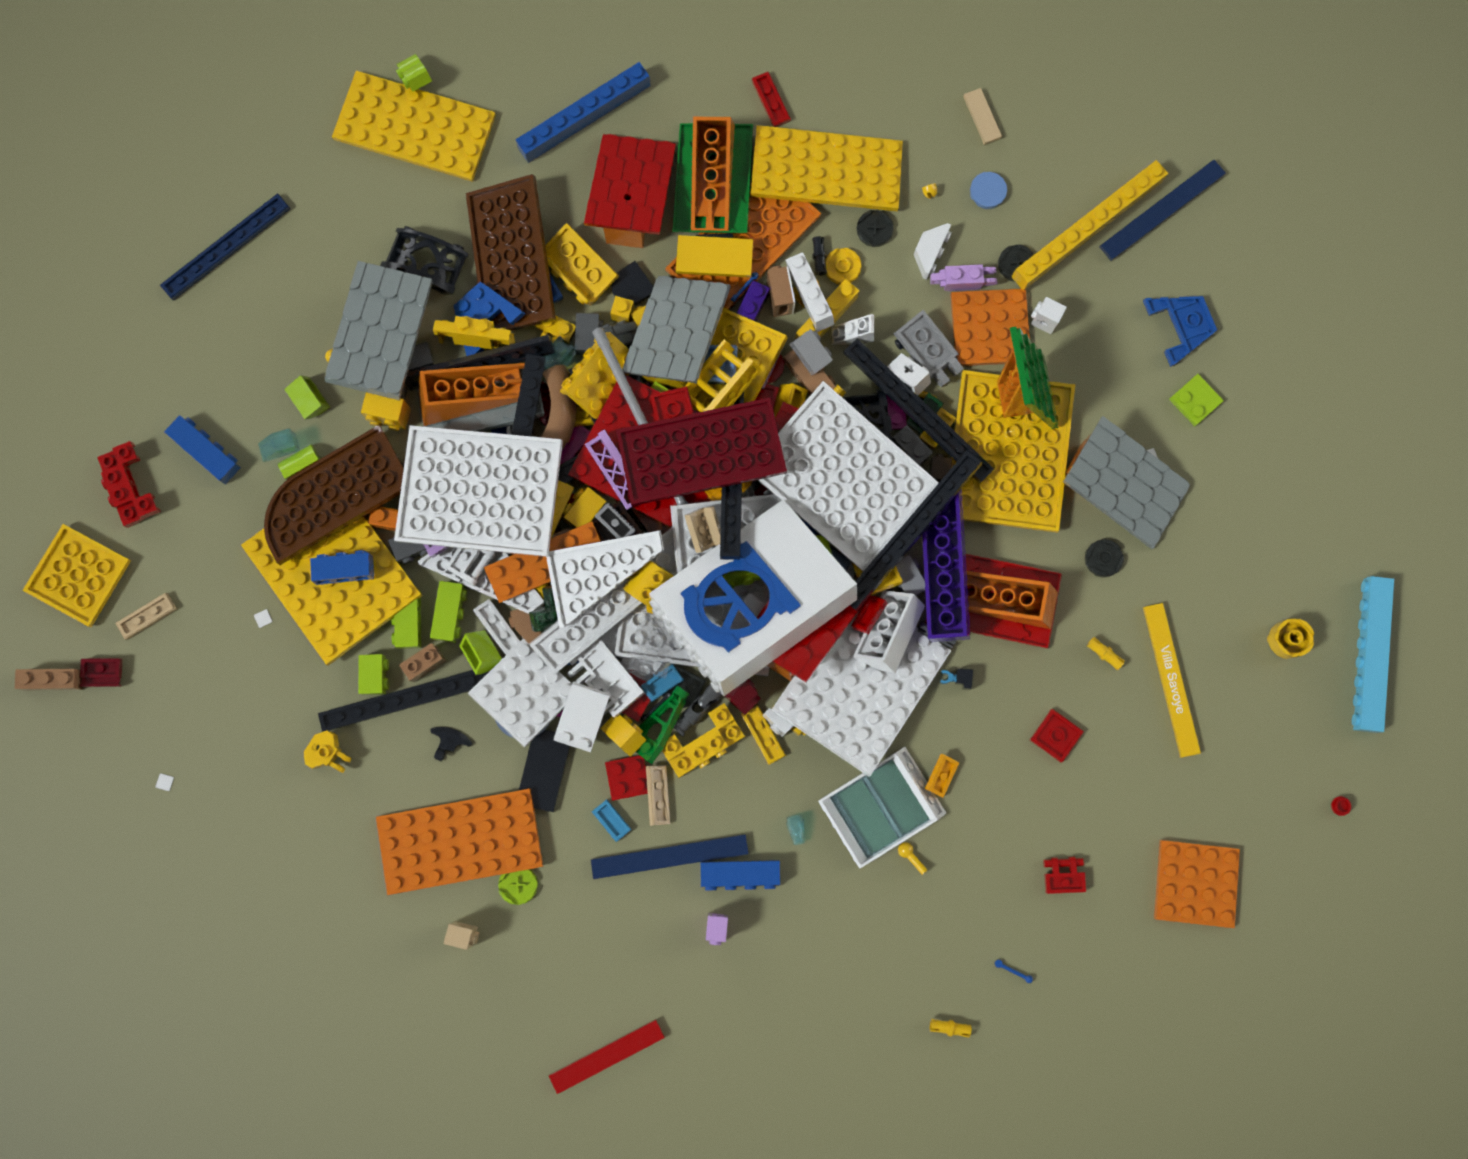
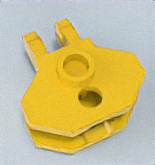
(327, 751)

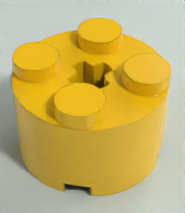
(1301, 640)

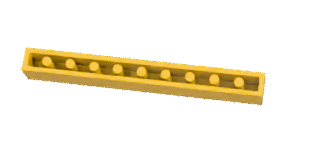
(1089, 225)

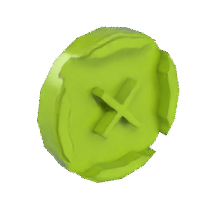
(518, 886)

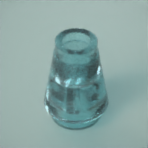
(796, 828)

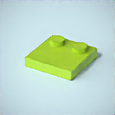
(1196, 400)

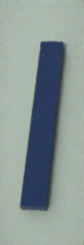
(1162, 210)
(225, 247)
(669, 856)

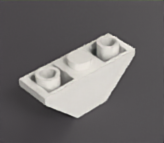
(930, 248)
(848, 332)

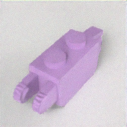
(963, 277)

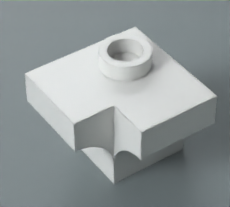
(777, 723)

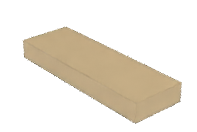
(982, 116)
(146, 616)
(658, 795)

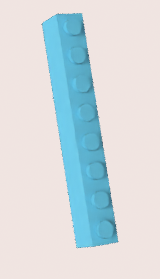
(1373, 654)

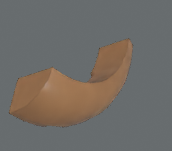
(563, 408)

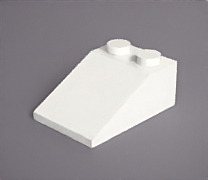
(581, 717)

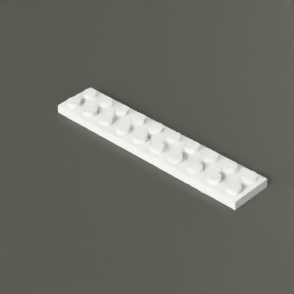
(561, 645)

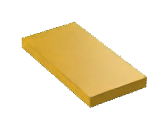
(714, 256)

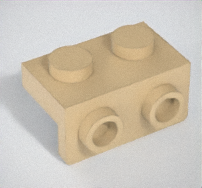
(703, 528)

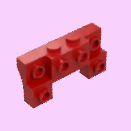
(122, 487)

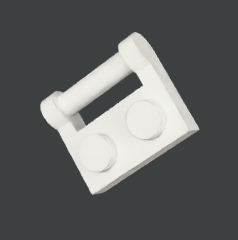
(463, 560)

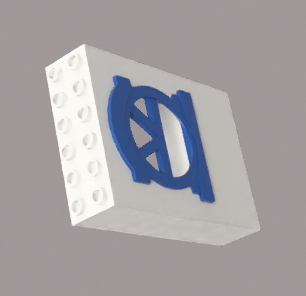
(804, 591)

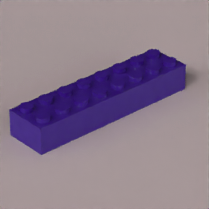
(946, 575)

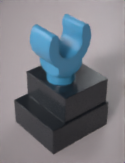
(962, 677)

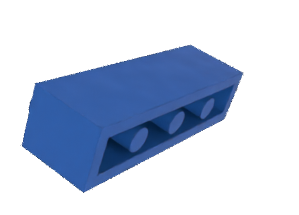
(202, 449)
(740, 874)

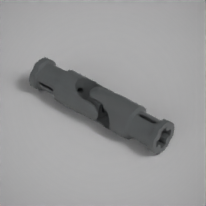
(690, 717)

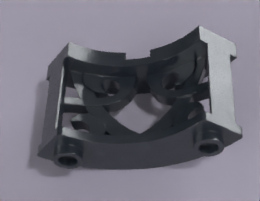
(397, 258)
(877, 404)

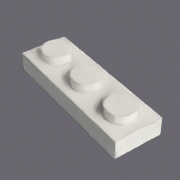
(496, 626)

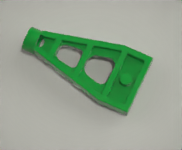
(652, 748)

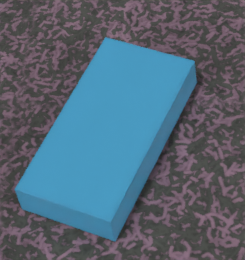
(658, 686)
(611, 820)

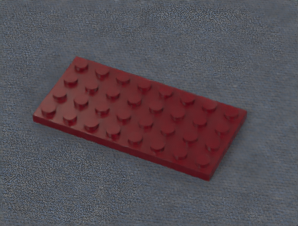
(701, 451)

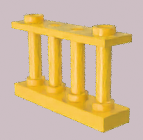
(735, 385)

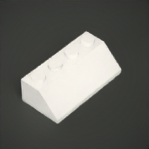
(891, 633)

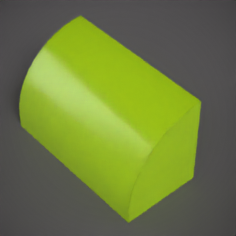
(306, 397)
(298, 461)
(480, 651)

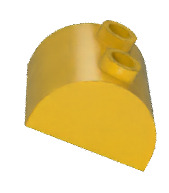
(645, 581)

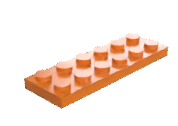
(525, 572)

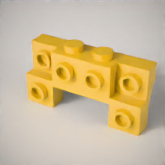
(473, 332)
(706, 746)

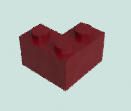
(744, 696)

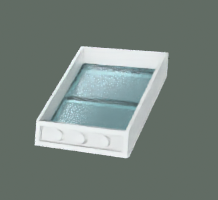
(882, 809)

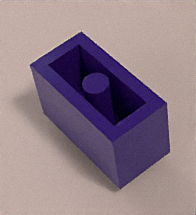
(754, 301)

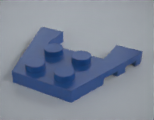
(485, 303)
(1190, 320)

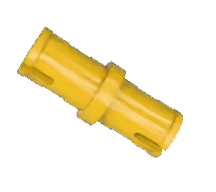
(1105, 653)
(950, 1028)

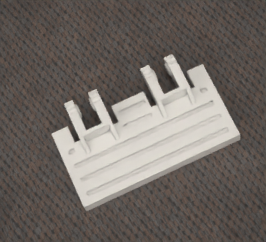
(606, 674)

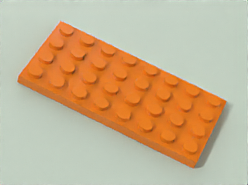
(774, 229)
(459, 841)

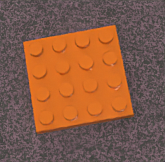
(984, 322)
(1197, 884)

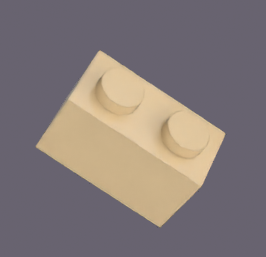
(461, 935)

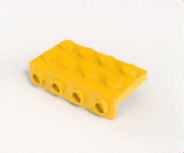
(578, 265)
(593, 377)

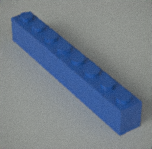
(583, 112)

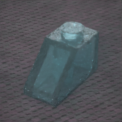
(279, 445)

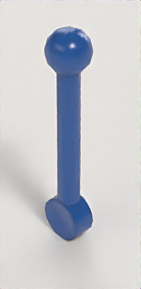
(755, 275)
(998, 963)

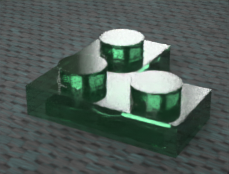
(547, 615)

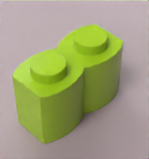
(413, 73)

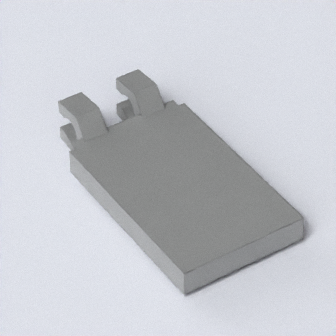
(929, 347)

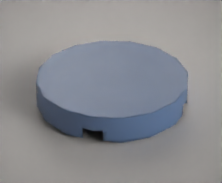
(988, 190)

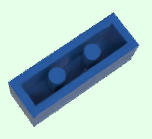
(342, 567)

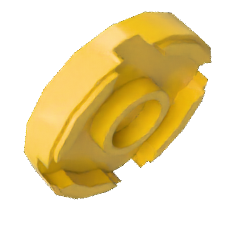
(843, 265)

